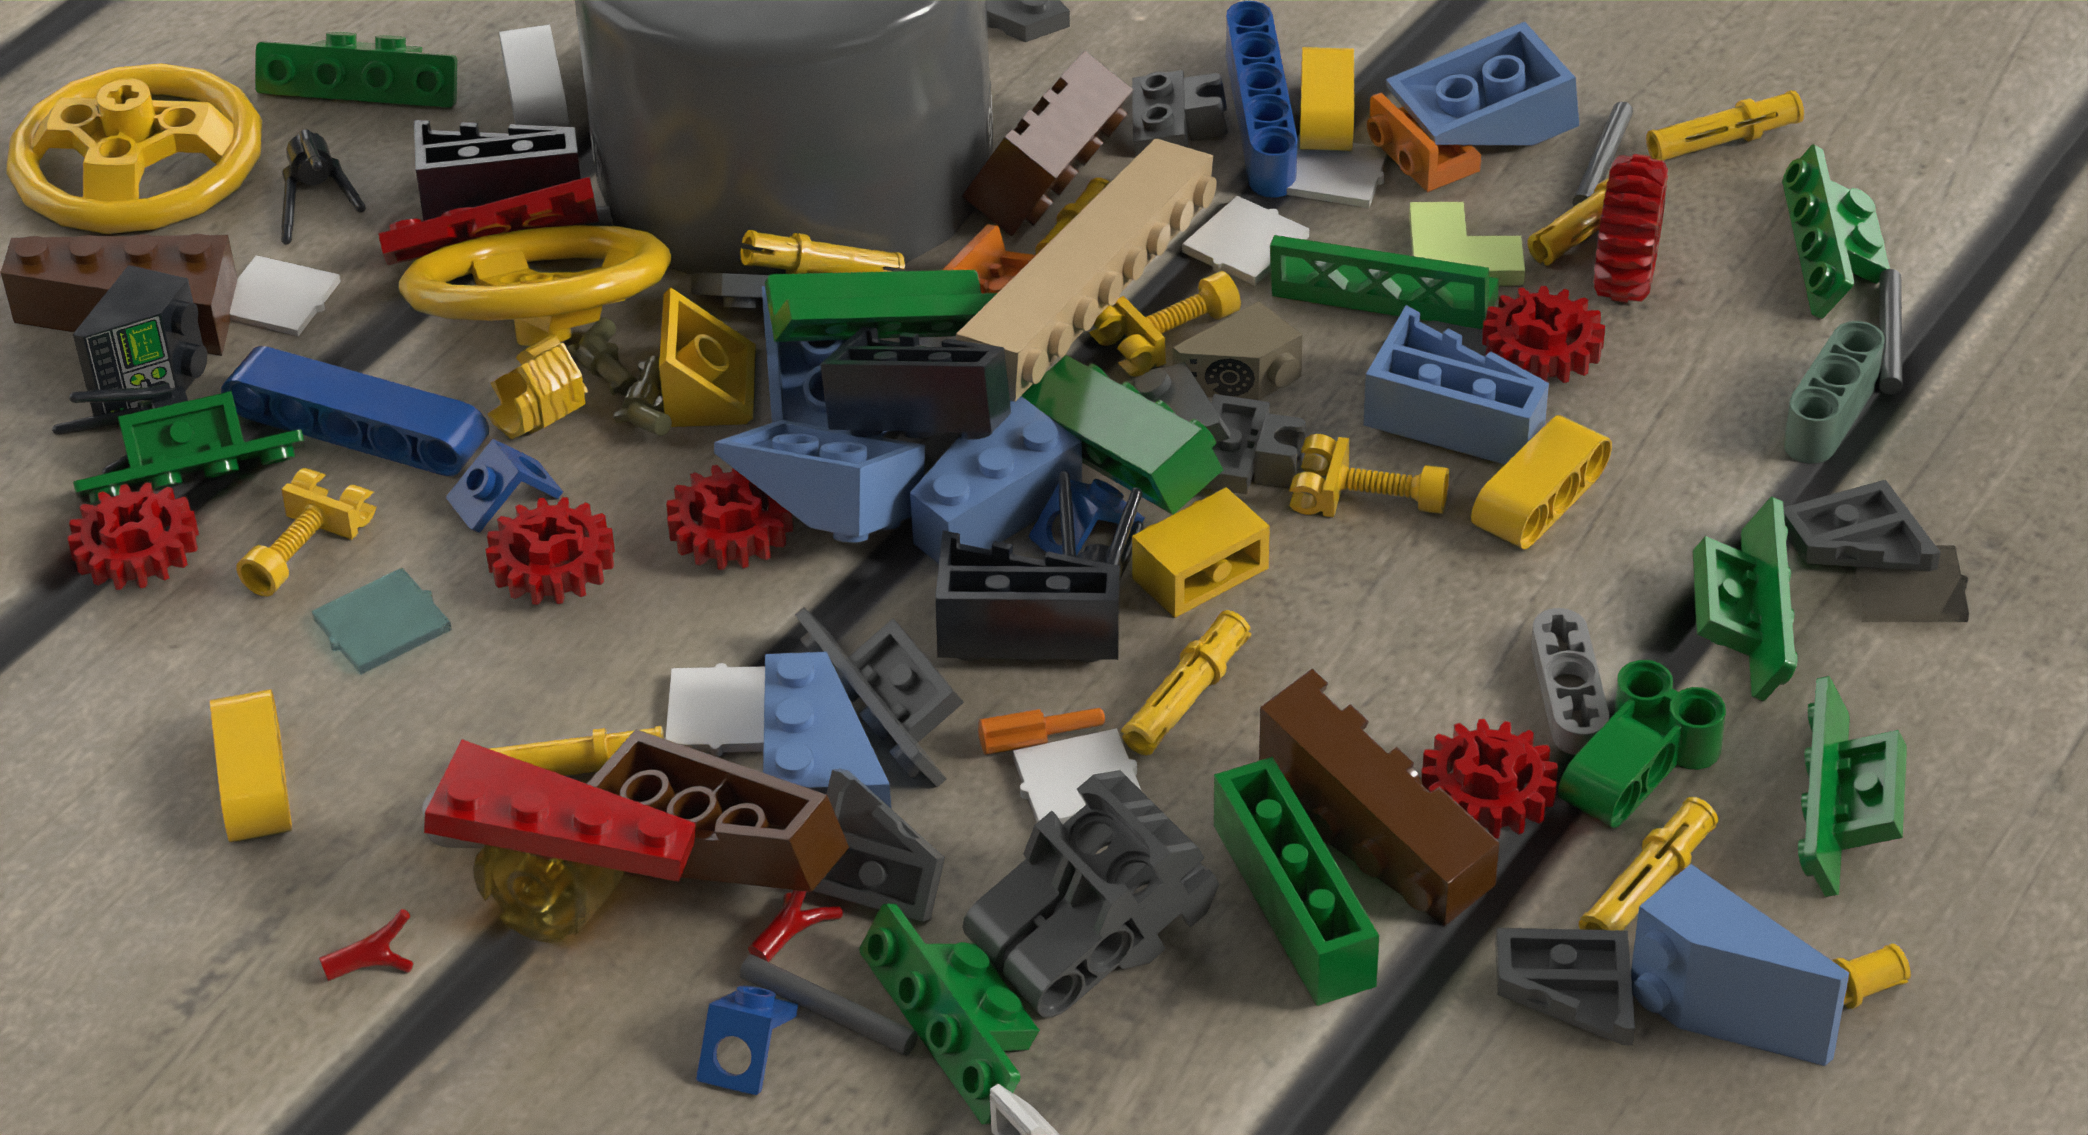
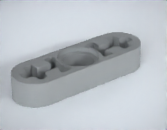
(1578, 661)

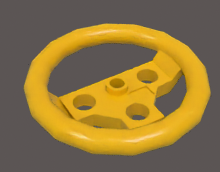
(125, 131)
(536, 301)

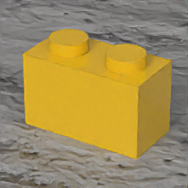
(1200, 552)

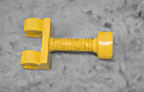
(1144, 334)
(1427, 488)
(265, 568)

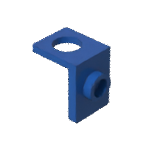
(493, 480)
(1090, 504)
(751, 1016)

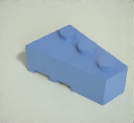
(1450, 395)
(994, 482)
(814, 726)

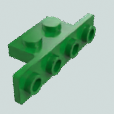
(357, 71)
(1832, 231)
(186, 440)
(1747, 598)
(1852, 789)
(952, 1004)

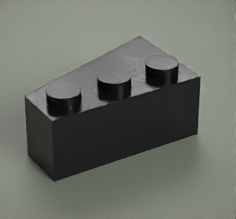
(486, 167)
(915, 387)
(1024, 605)

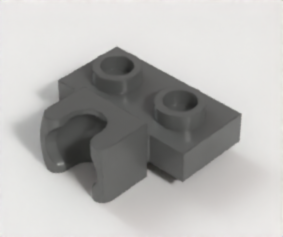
(1175, 105)
(1257, 445)

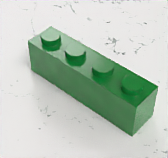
(1127, 434)
(1296, 881)

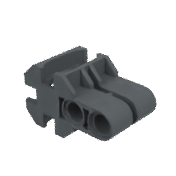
(1073, 912)

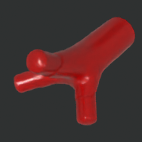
(789, 923)
(369, 951)

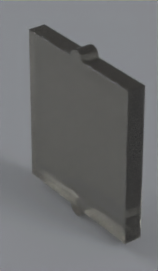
(1912, 594)

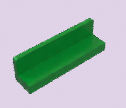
(893, 302)

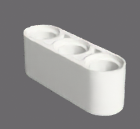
(534, 77)

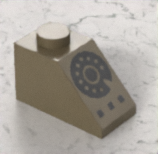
(1244, 354)

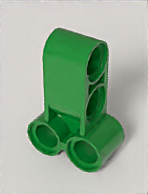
(1643, 743)

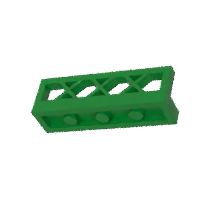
(1381, 281)

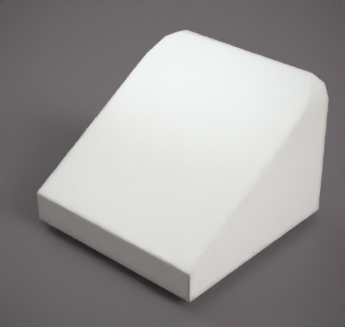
(1015, 1116)

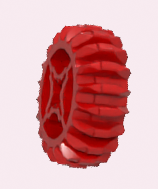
(1630, 228)

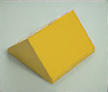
(703, 367)

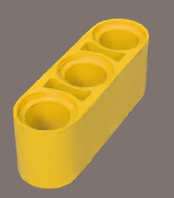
(1327, 99)
(1541, 482)
(250, 765)

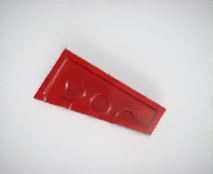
(550, 207)
(543, 813)

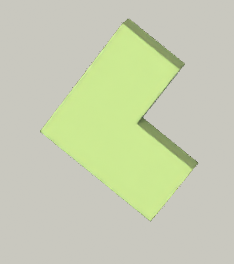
(1441, 234)

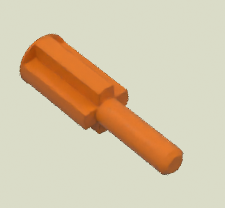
(1031, 728)

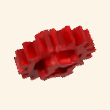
(1545, 333)
(727, 517)
(133, 536)
(550, 550)
(1491, 775)

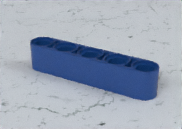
(1261, 98)
(356, 410)

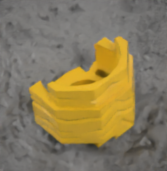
(538, 390)

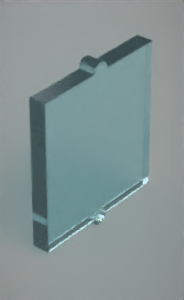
(381, 620)

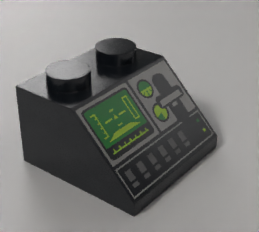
(141, 336)

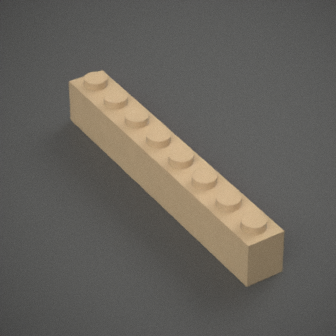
(1093, 260)

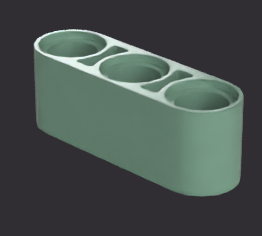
(1833, 392)

